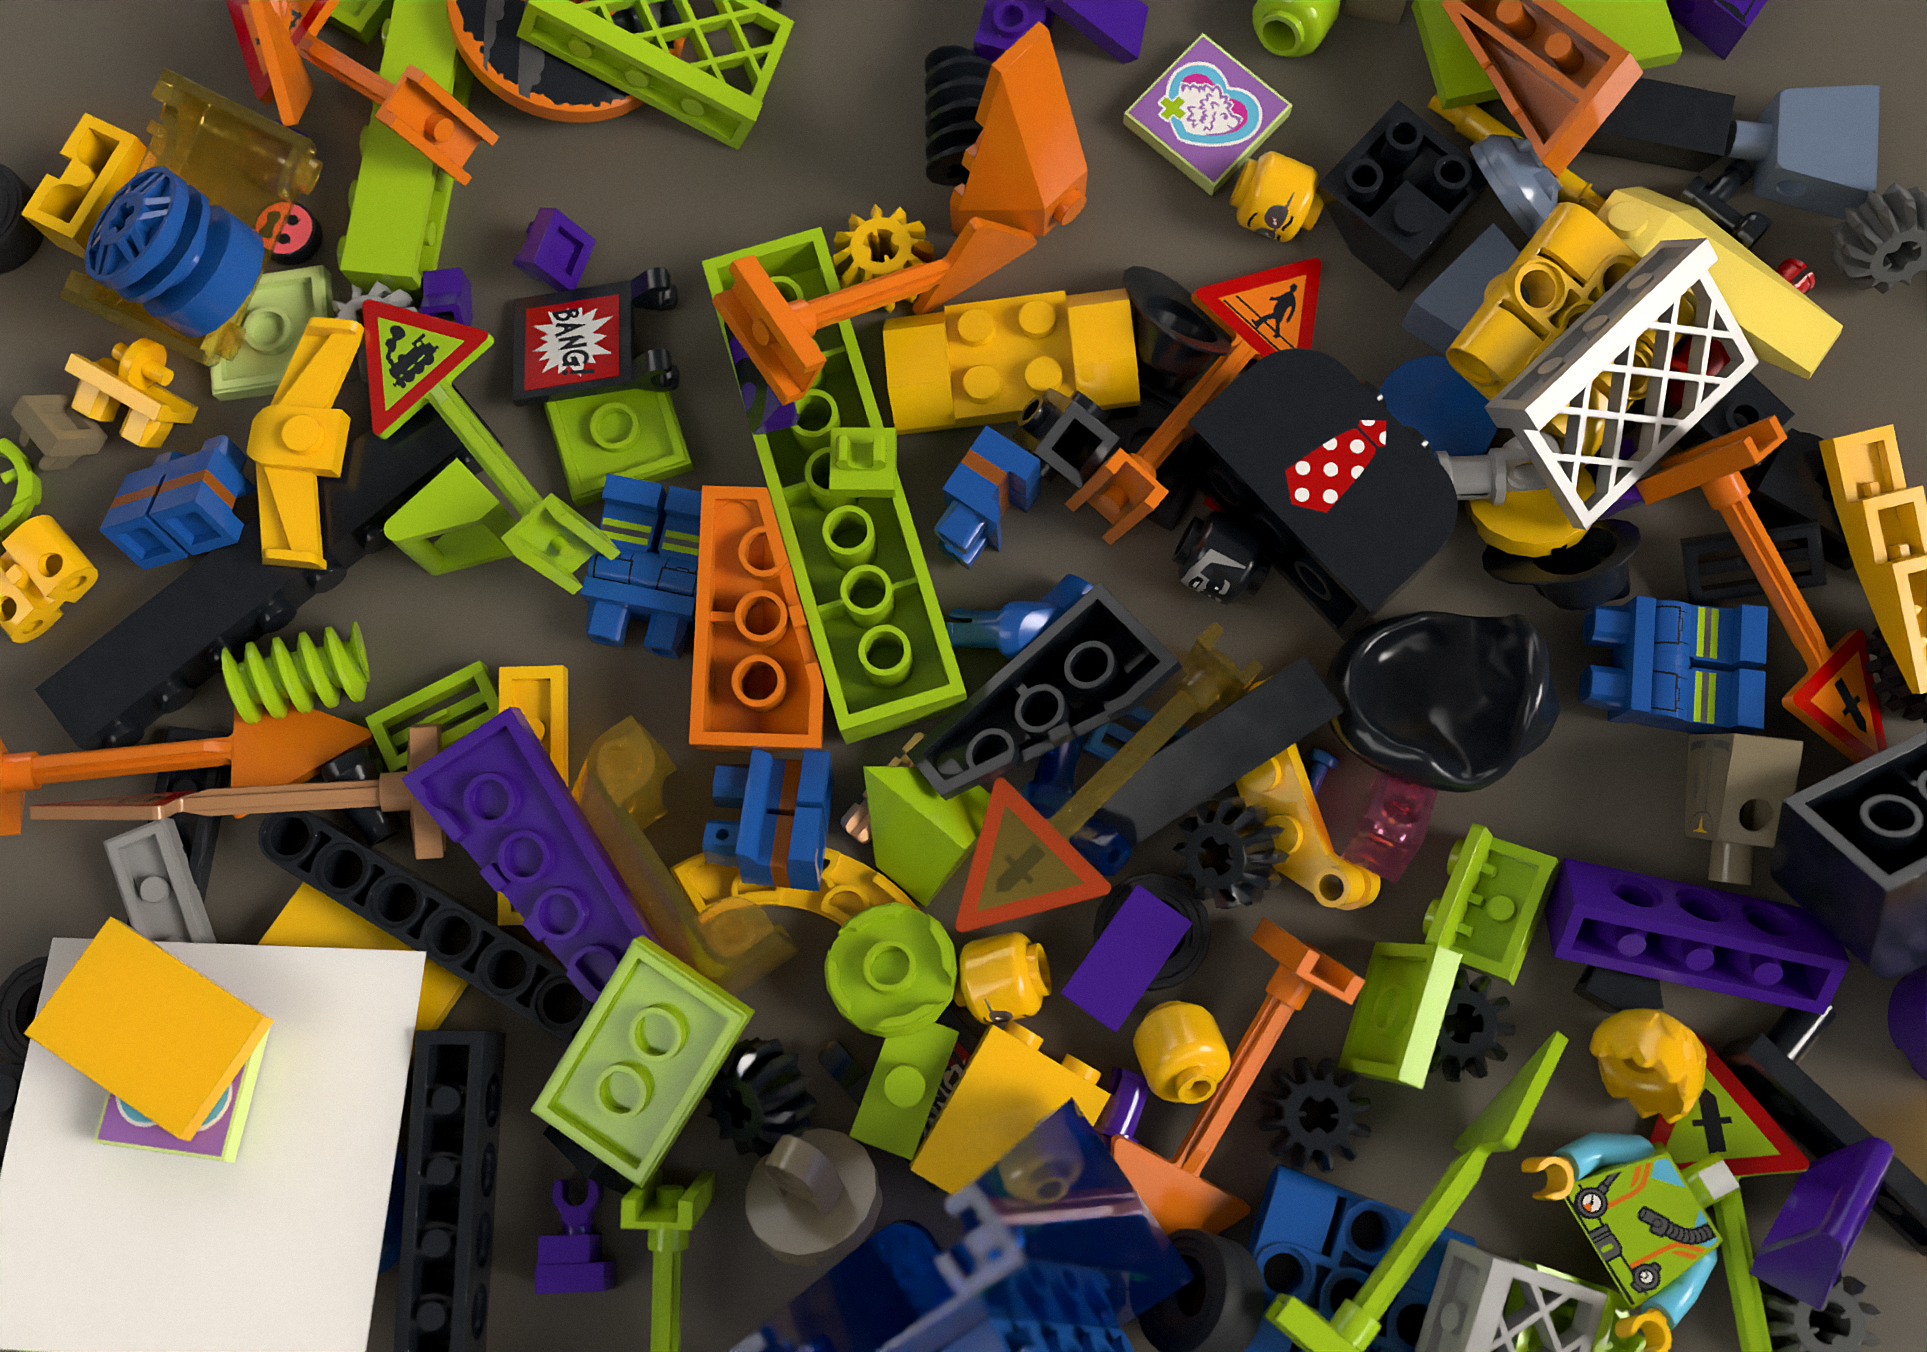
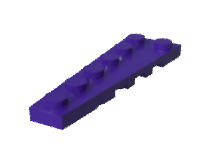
(534, 846)

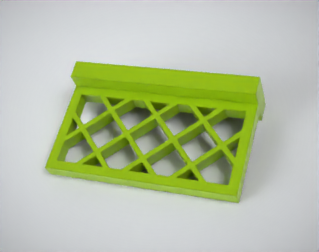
(647, 70)

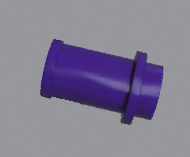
(1123, 1107)

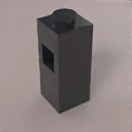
(1666, 126)

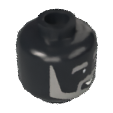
(1221, 557)

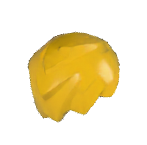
(1650, 1062)

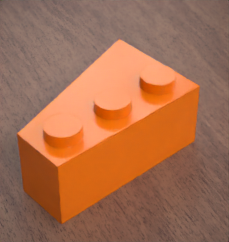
(1548, 68)

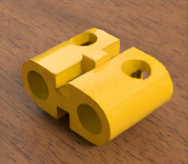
(39, 576)

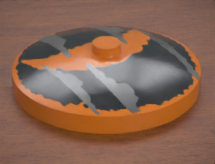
(535, 78)

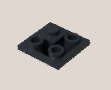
(1400, 194)

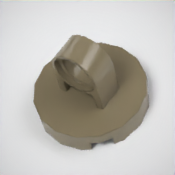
(813, 1197)

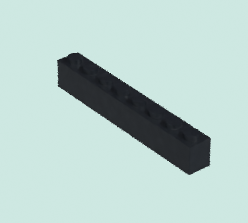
(231, 598)

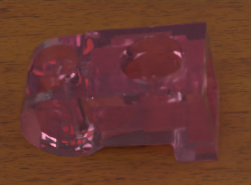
(1390, 826)

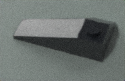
(1061, 686)

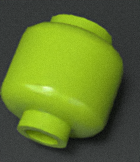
(1293, 26)

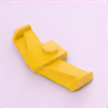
(302, 440)

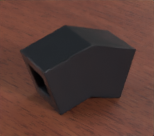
(1618, 990)

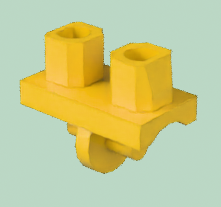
(133, 383)

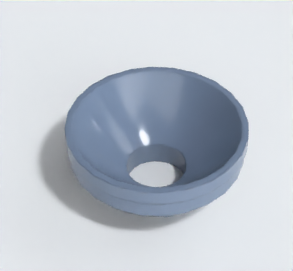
(1518, 179)

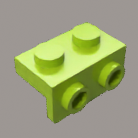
(1491, 903)

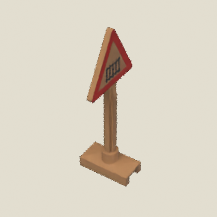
(387, 792)

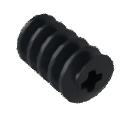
(953, 94)

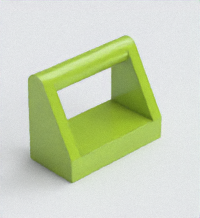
(462, 511)

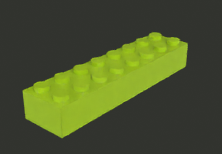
(850, 556)

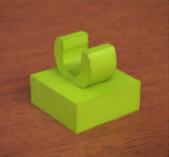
(863, 462)

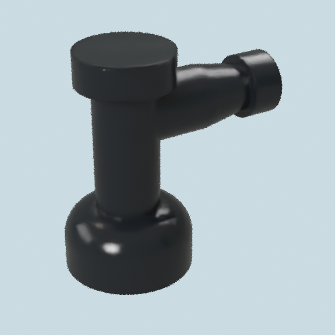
(1712, 201)

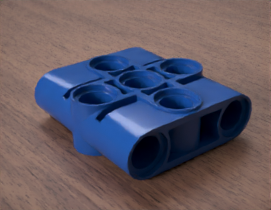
(1305, 1221)

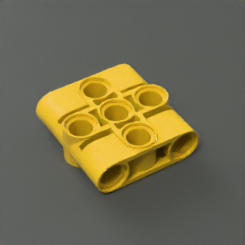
(1564, 278)

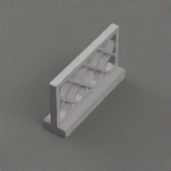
(1610, 333)
(1471, 1299)

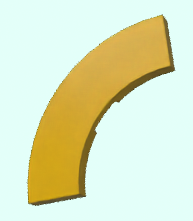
(844, 889)

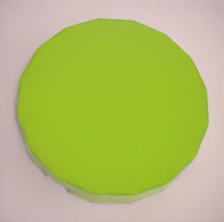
(891, 970)

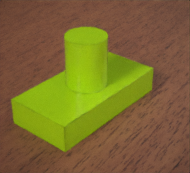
(904, 1089)

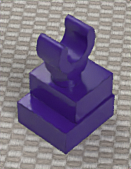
(574, 1259)

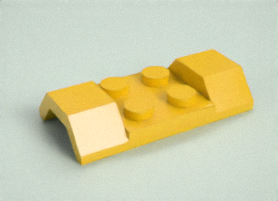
(998, 354)

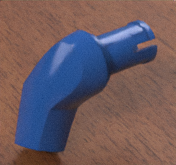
(1017, 621)

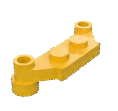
(1312, 862)

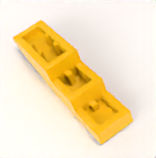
(1885, 539)

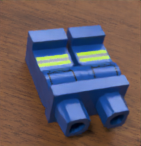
(653, 573)
(1678, 665)

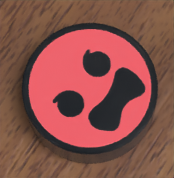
(299, 238)

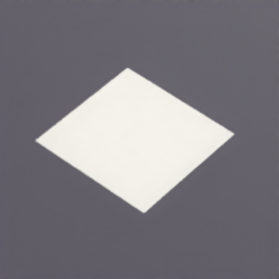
(205, 1252)

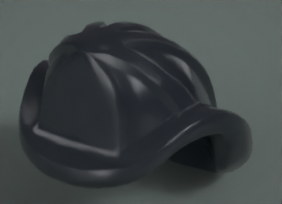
(1444, 697)

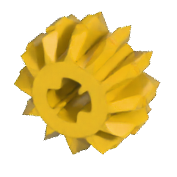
(877, 238)

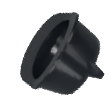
(1169, 329)
(1576, 576)

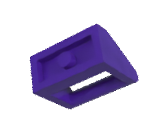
(1822, 1221)

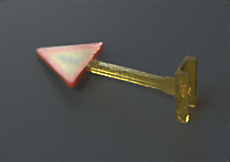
(1027, 860)

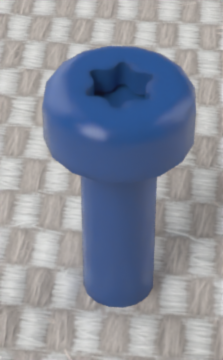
(1320, 767)

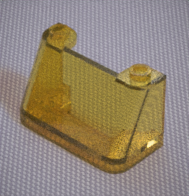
(237, 163)
(622, 796)

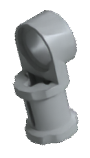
(1496, 472)

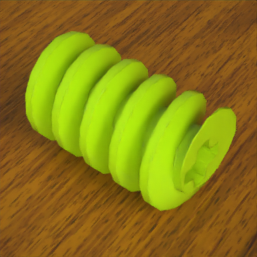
(297, 674)

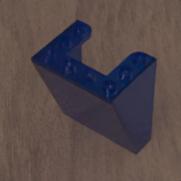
(1043, 1240)

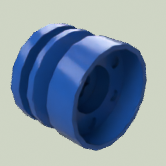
(174, 253)

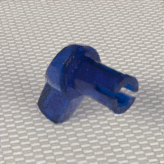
(1054, 788)

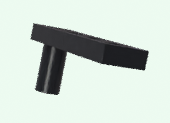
(1771, 1075)

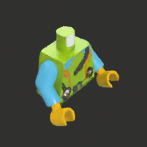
(1642, 1221)

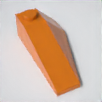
(1029, 155)
(752, 644)

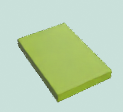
(642, 1060)

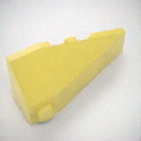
(1770, 311)

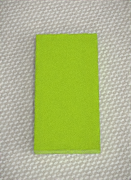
(1635, 25)

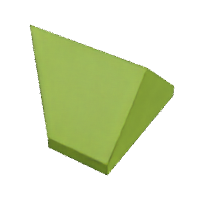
(918, 833)

